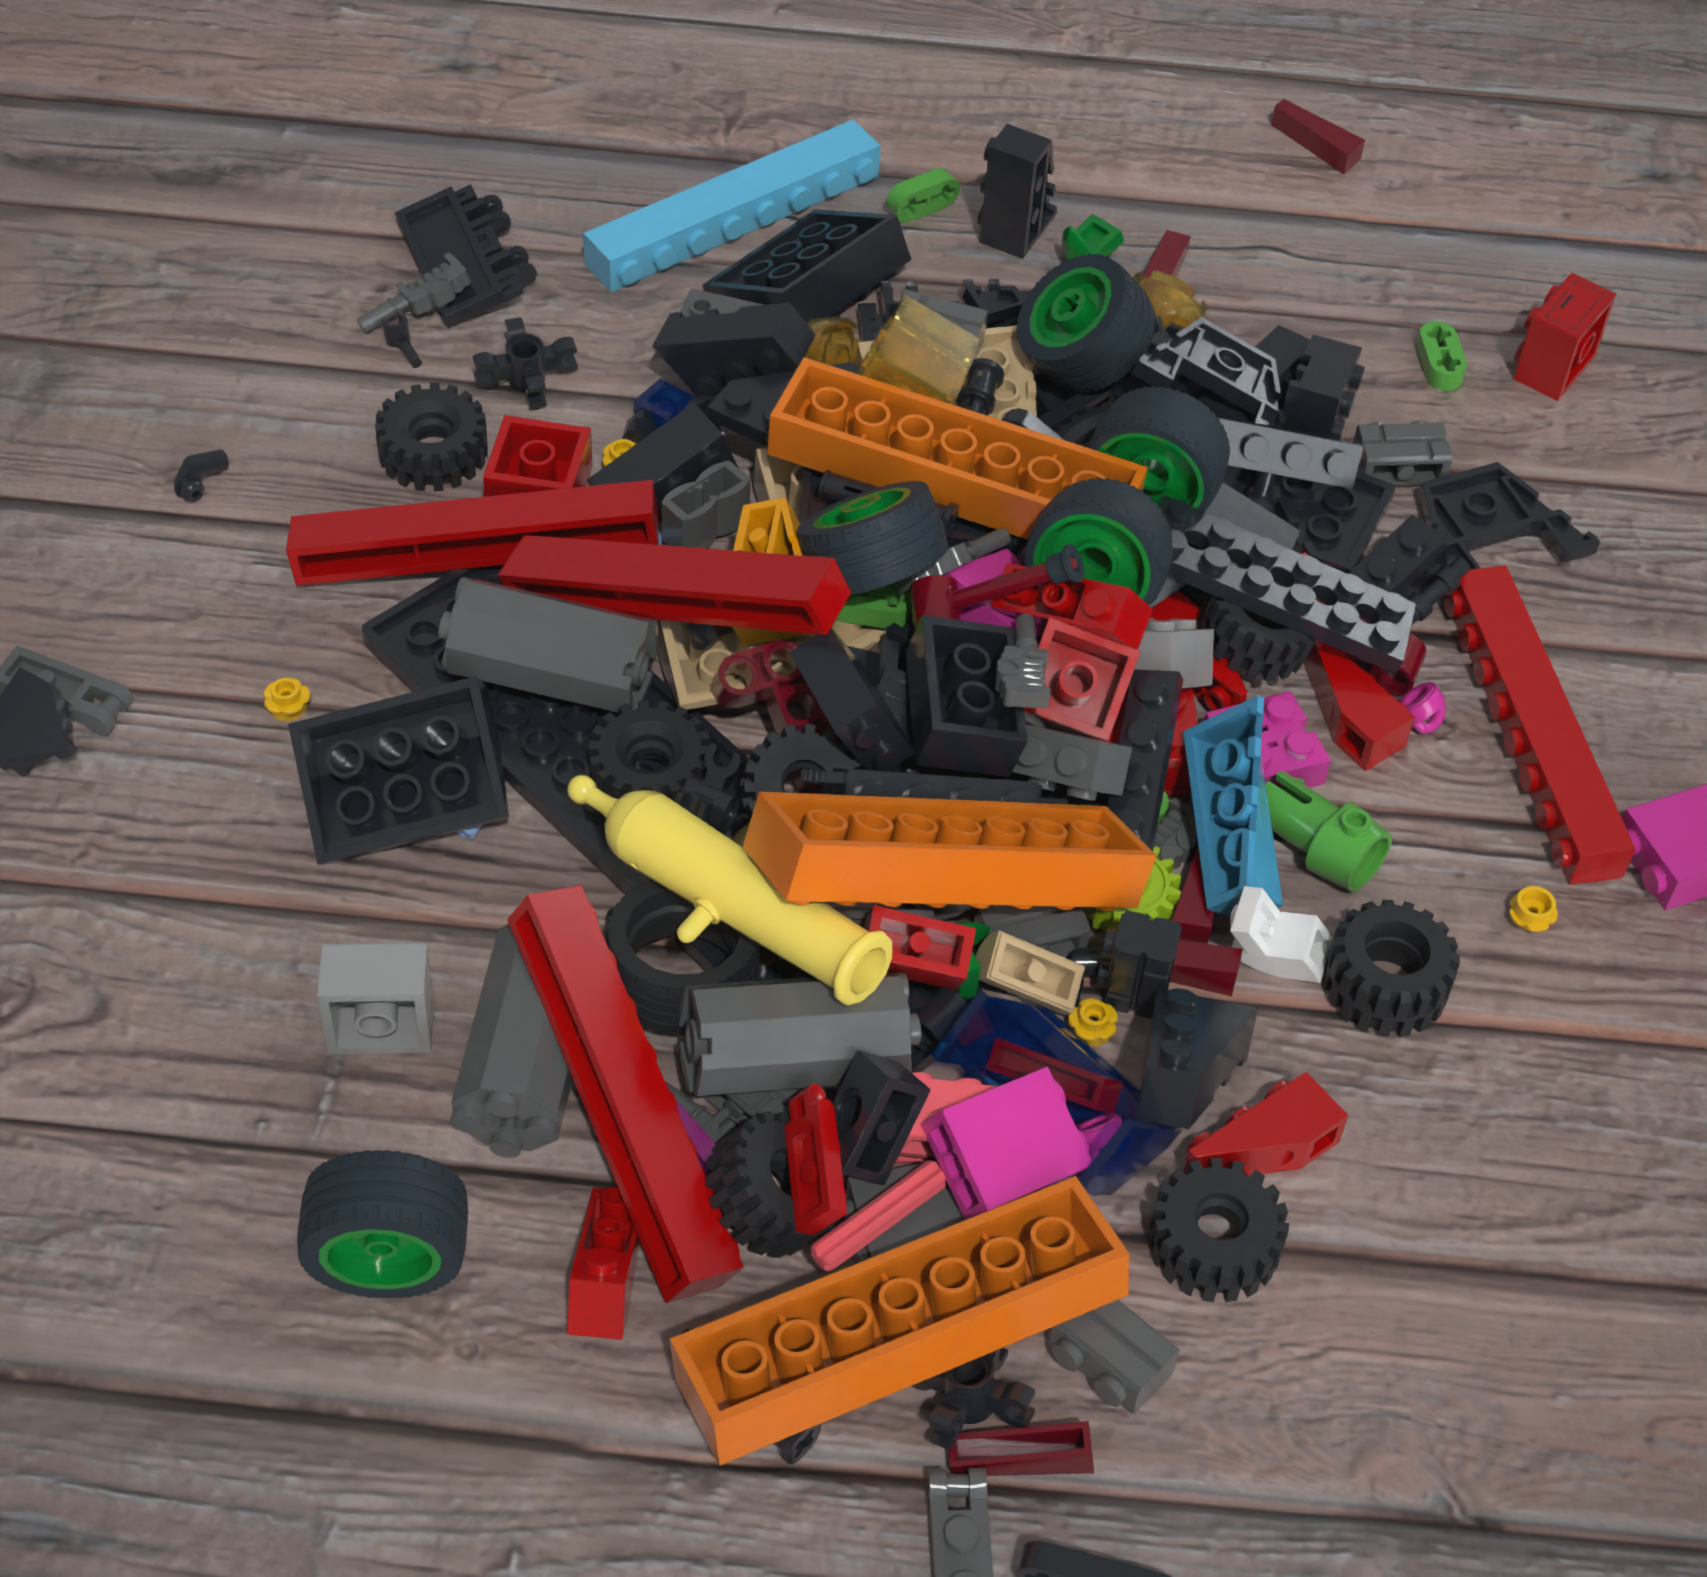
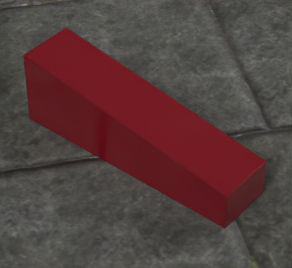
(1322, 138)
(1169, 254)
(1192, 907)
(1206, 966)
(1078, 1083)
(1026, 1450)

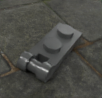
(76, 687)
(959, 1536)

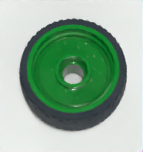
(1170, 436)
(1112, 519)

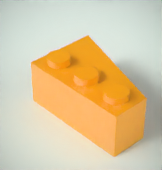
(767, 529)

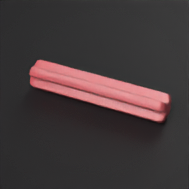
(878, 1216)

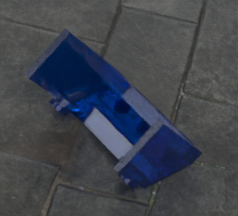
(1037, 1028)

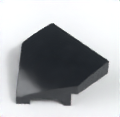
(32, 723)

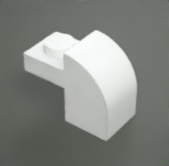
(1278, 941)

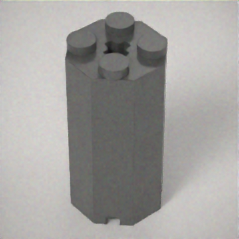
(548, 645)
(788, 1033)
(512, 1069)

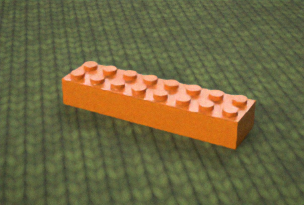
(894, 435)
(946, 852)
(898, 1318)

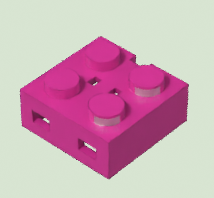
(1295, 749)

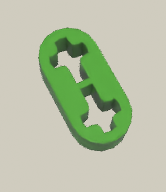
(923, 195)
(1450, 355)
(873, 608)

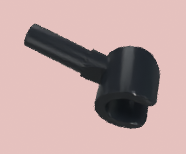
(400, 337)
(1090, 959)

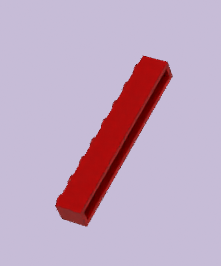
(463, 531)
(683, 582)
(1539, 728)
(624, 1093)

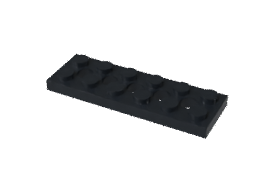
(1304, 580)

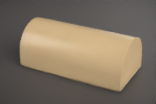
(1030, 972)

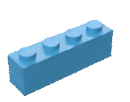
(1232, 806)

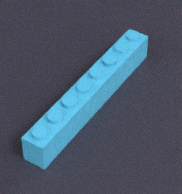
(730, 205)

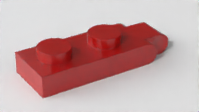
(814, 1161)

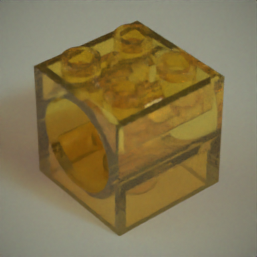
(921, 352)

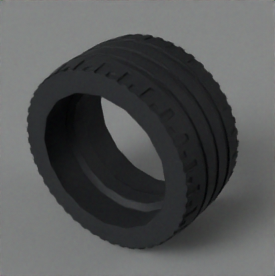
(654, 913)

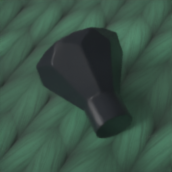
(639, 426)
(704, 635)

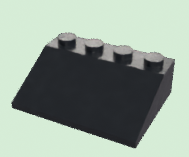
(818, 263)
(400, 770)

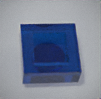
(662, 401)

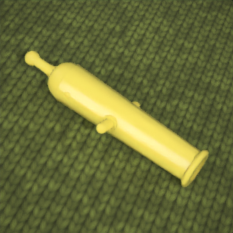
(730, 887)

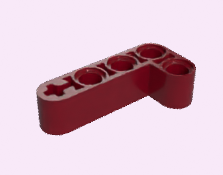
(774, 689)

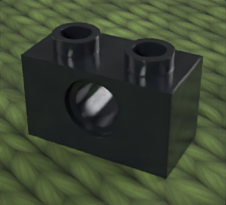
(876, 1115)

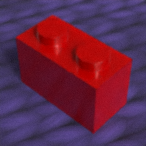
(925, 947)

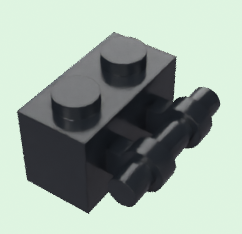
(1414, 566)

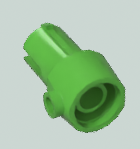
(1339, 842)

